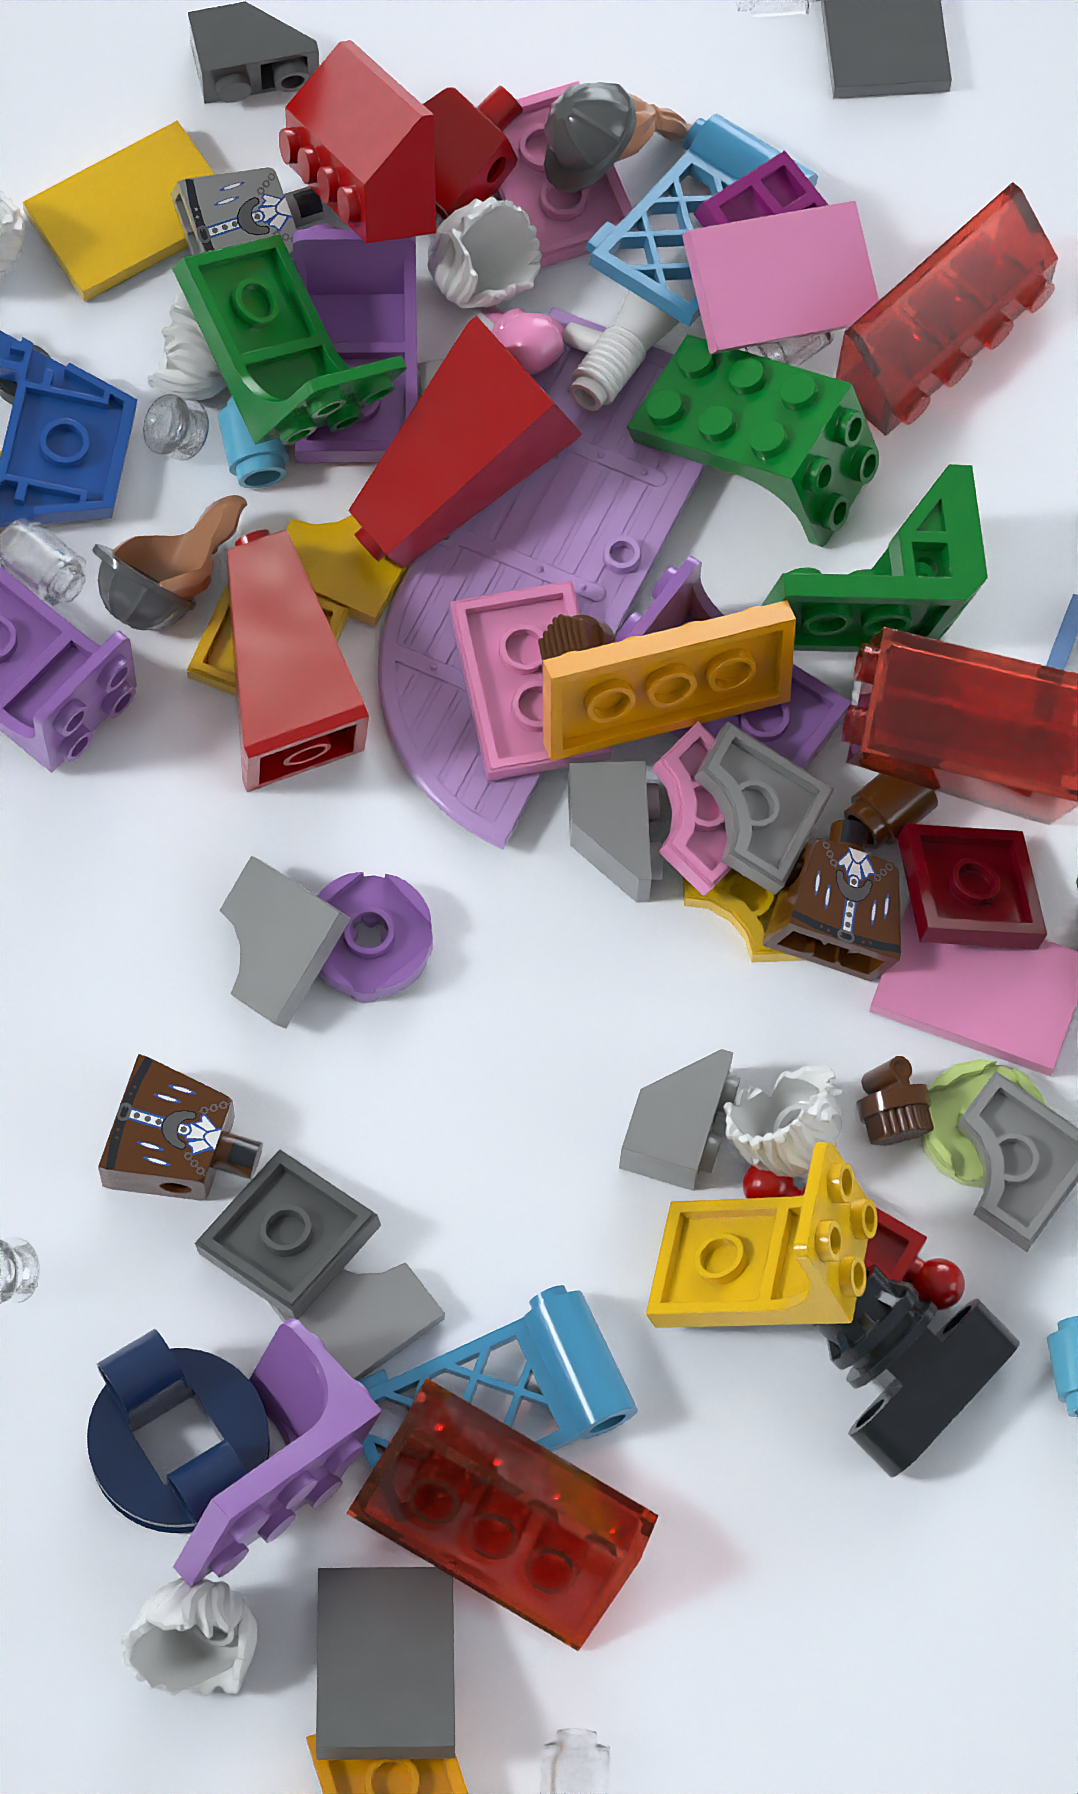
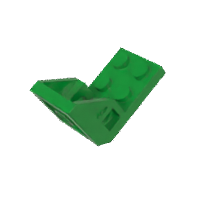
(915, 585)

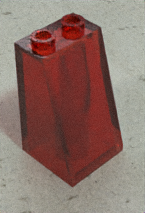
(967, 724)

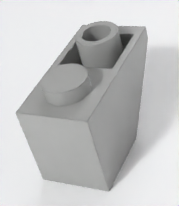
(611, 820)
(675, 1119)

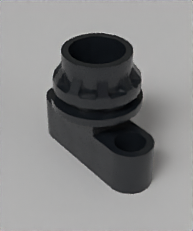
(922, 1373)

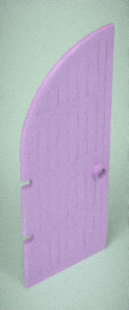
(578, 518)

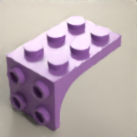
(370, 316)
(56, 678)
(790, 728)
(323, 1426)

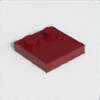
(971, 886)

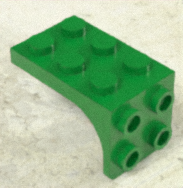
(275, 344)
(766, 423)

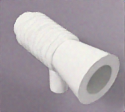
(616, 351)

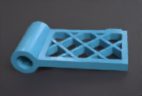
(716, 157)
(562, 1353)

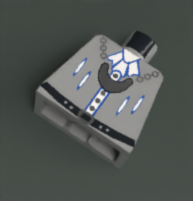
(241, 209)

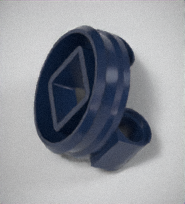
(144, 1384)

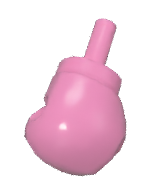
(530, 337)

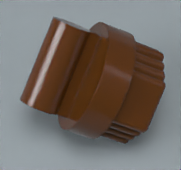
(574, 634)
(894, 1107)

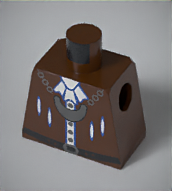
(840, 906)
(173, 1136)

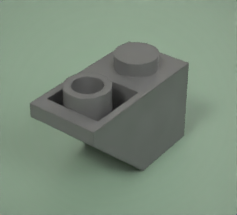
(248, 53)

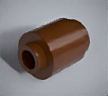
(887, 806)

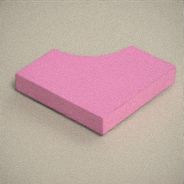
(697, 822)

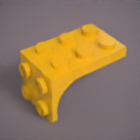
(767, 1255)

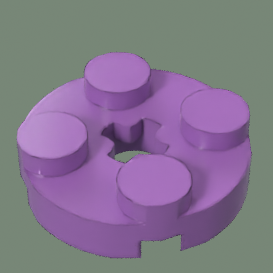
(406, 941)

